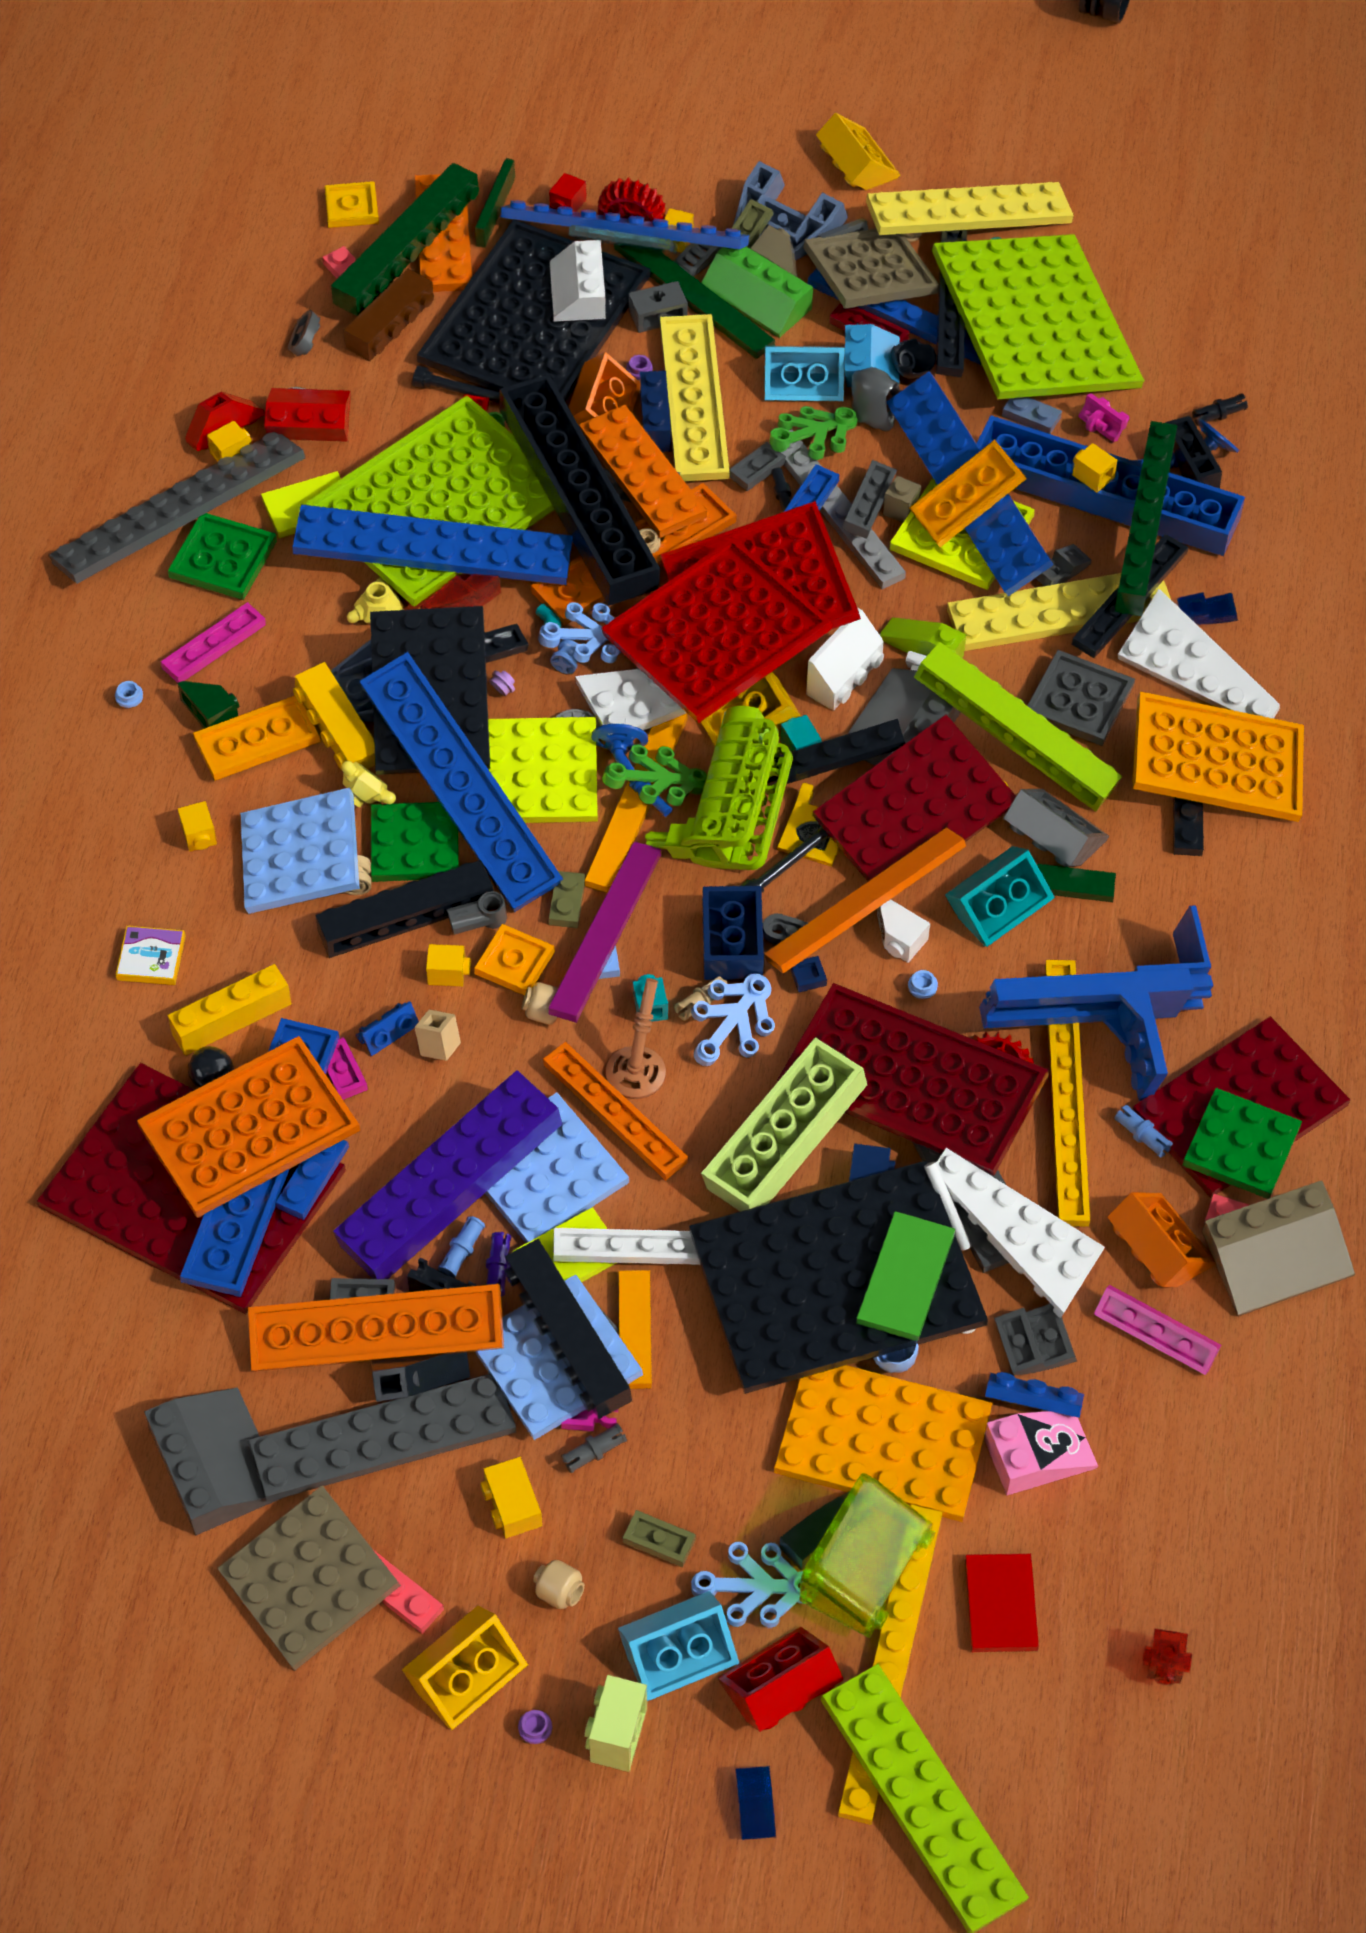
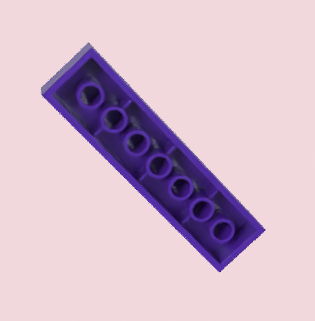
(448, 1177)

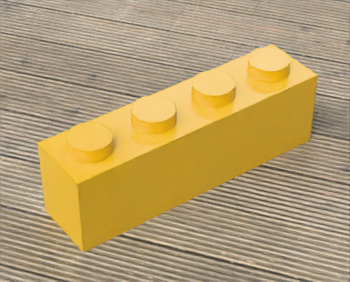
(334, 716)
(229, 1009)

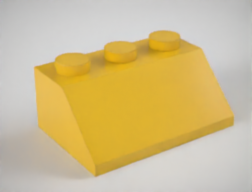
(856, 153)
(465, 1666)

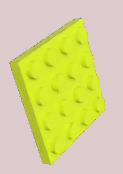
(956, 557)
(546, 767)

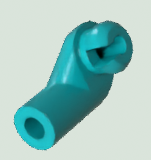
(547, 615)

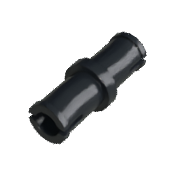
(1221, 408)

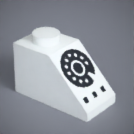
(901, 930)

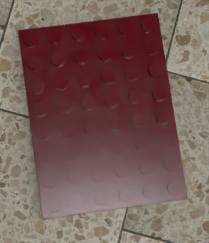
(129, 1200)

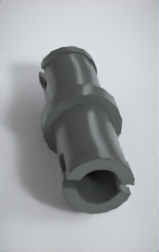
(594, 1448)

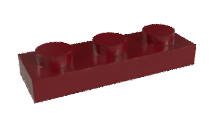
(856, 316)

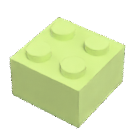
(617, 1722)

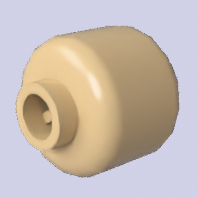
(537, 1002)
(558, 1584)

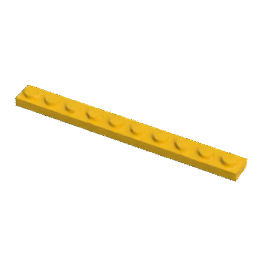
(1068, 1113)
(893, 1657)

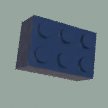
(732, 932)

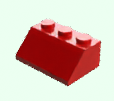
(308, 414)
(781, 1678)

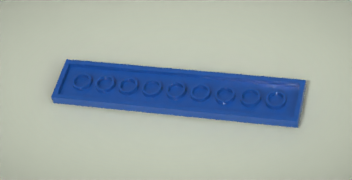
(944, 447)
(432, 544)
(461, 782)
(234, 1231)

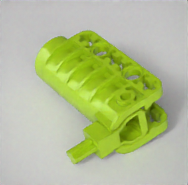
(733, 797)

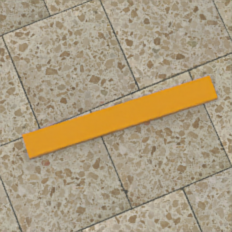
(629, 813)

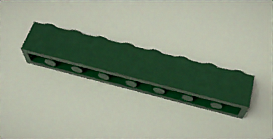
(405, 239)
(1146, 519)

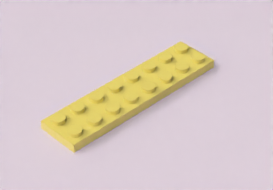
(969, 208)
(694, 397)
(1034, 611)

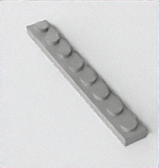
(869, 551)

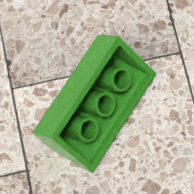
(759, 289)

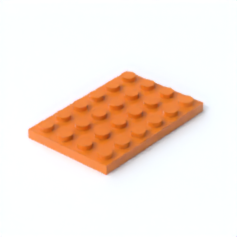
(248, 1126)

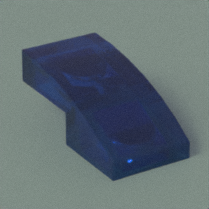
(1208, 610)
(755, 1802)

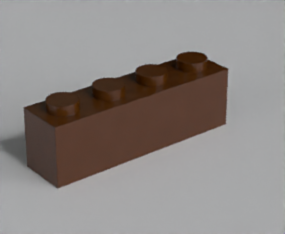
(388, 314)

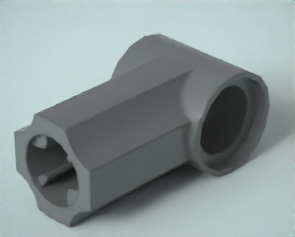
(477, 913)

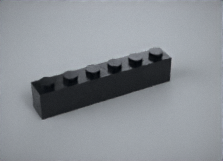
(400, 909)
(568, 1329)

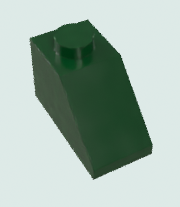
(208, 702)

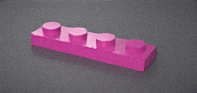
(213, 643)
(1157, 1329)

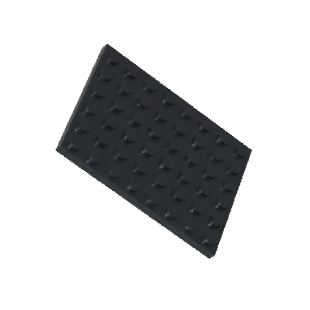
(504, 318)
(799, 1270)

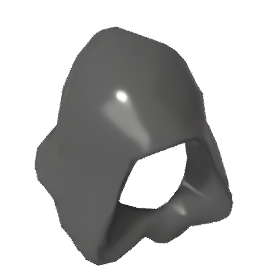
(869, 397)

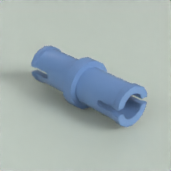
(1143, 1131)
(461, 1246)

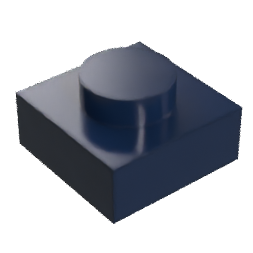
(809, 974)

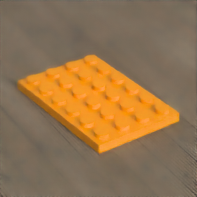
(1218, 756)
(897, 1431)

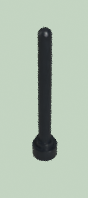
(425, 378)
(789, 860)

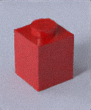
(568, 192)

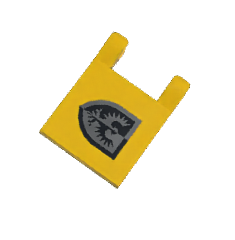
(802, 826)

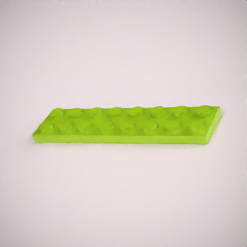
(924, 1799)

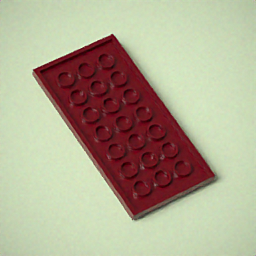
(927, 1078)

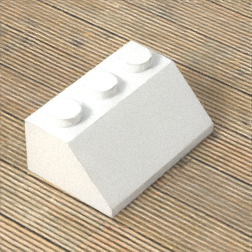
(578, 282)
(844, 662)

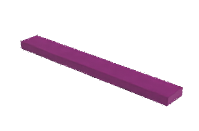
(604, 932)

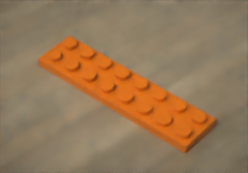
(580, 583)
(375, 1327)

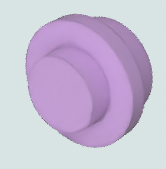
(502, 682)

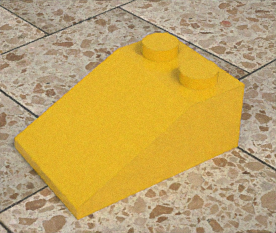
(767, 696)

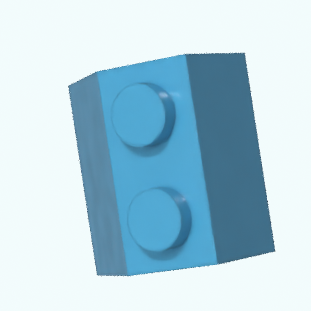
(869, 347)

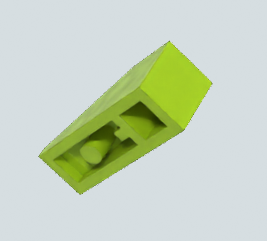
(922, 636)

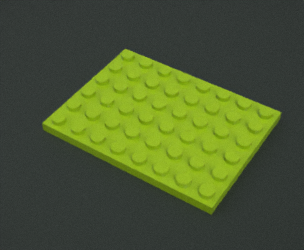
(1037, 316)
(446, 470)

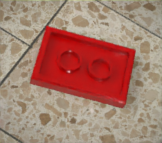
(1001, 1603)

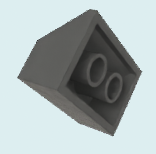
(1054, 827)

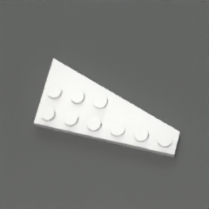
(1184, 656)
(627, 699)
(1024, 1233)

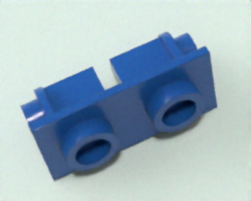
(389, 1029)

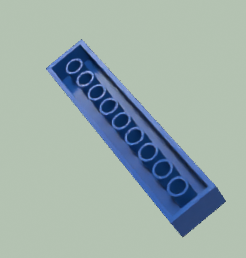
(1190, 510)

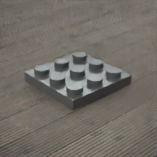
(1081, 697)

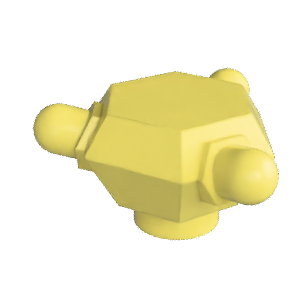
(377, 597)
(365, 785)

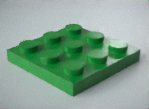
(222, 556)
(412, 841)
(1242, 1143)

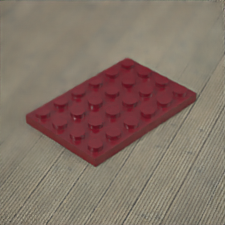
(912, 797)
(1256, 1066)

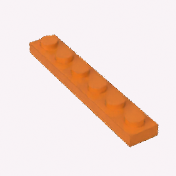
(615, 1111)

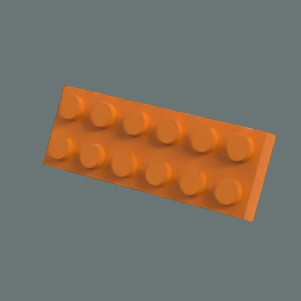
(449, 256)
(642, 471)

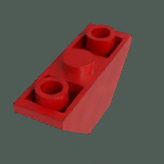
(218, 412)

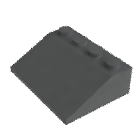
(905, 699)
(209, 1456)

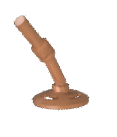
(634, 1054)

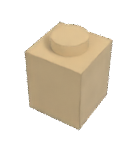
(437, 1035)

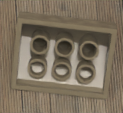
(1278, 1248)

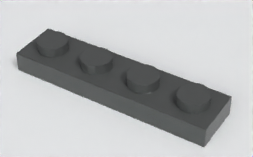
(869, 499)

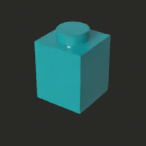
(799, 733)

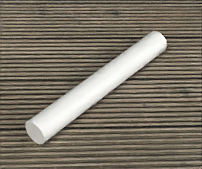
(940, 1187)

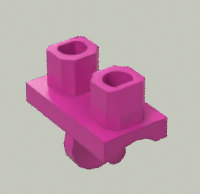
(1103, 418)

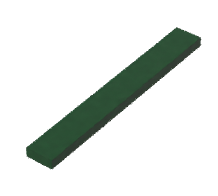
(702, 299)

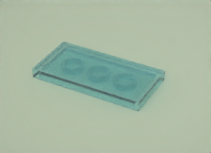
(623, 239)

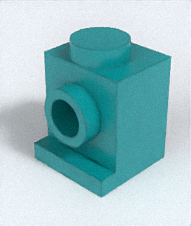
(660, 1003)

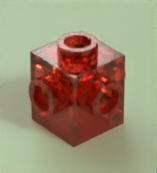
(1167, 1657)

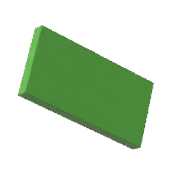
(906, 1276)

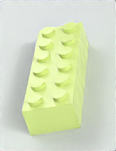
(785, 1127)

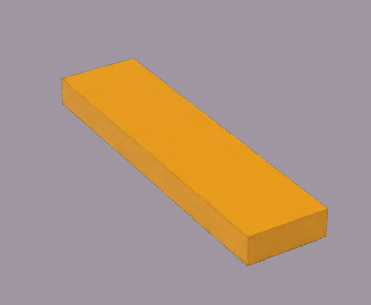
(636, 1321)

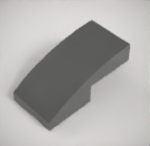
(1067, 564)

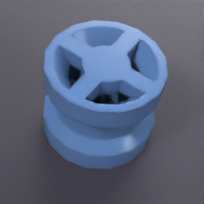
(563, 659)

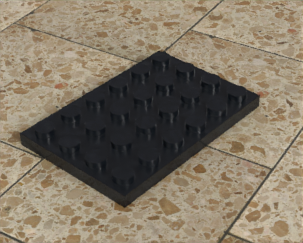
(451, 656)

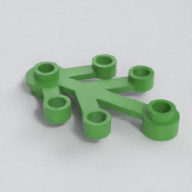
(842, 419)
(691, 779)

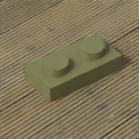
(753, 220)
(567, 900)
(659, 1538)

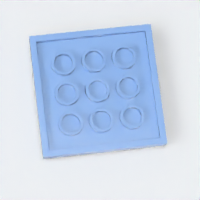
(299, 850)
(557, 1178)
(532, 1375)

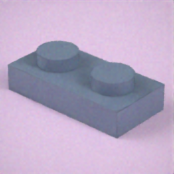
(1032, 414)

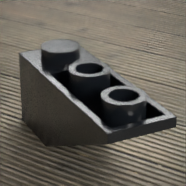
(417, 1374)

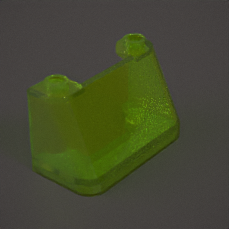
(863, 1556)

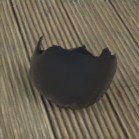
(913, 358)
(208, 1064)

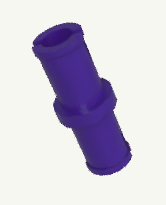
(497, 1262)

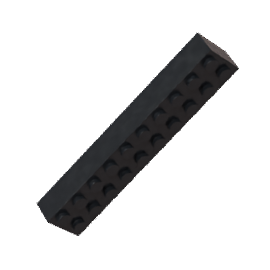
(579, 490)

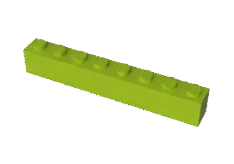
(1017, 726)

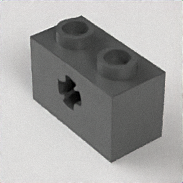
(650, 304)

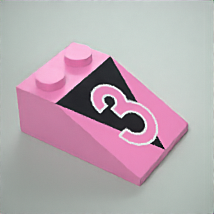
(1037, 1449)

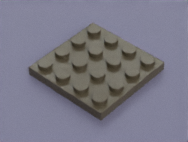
(870, 267)
(308, 1577)

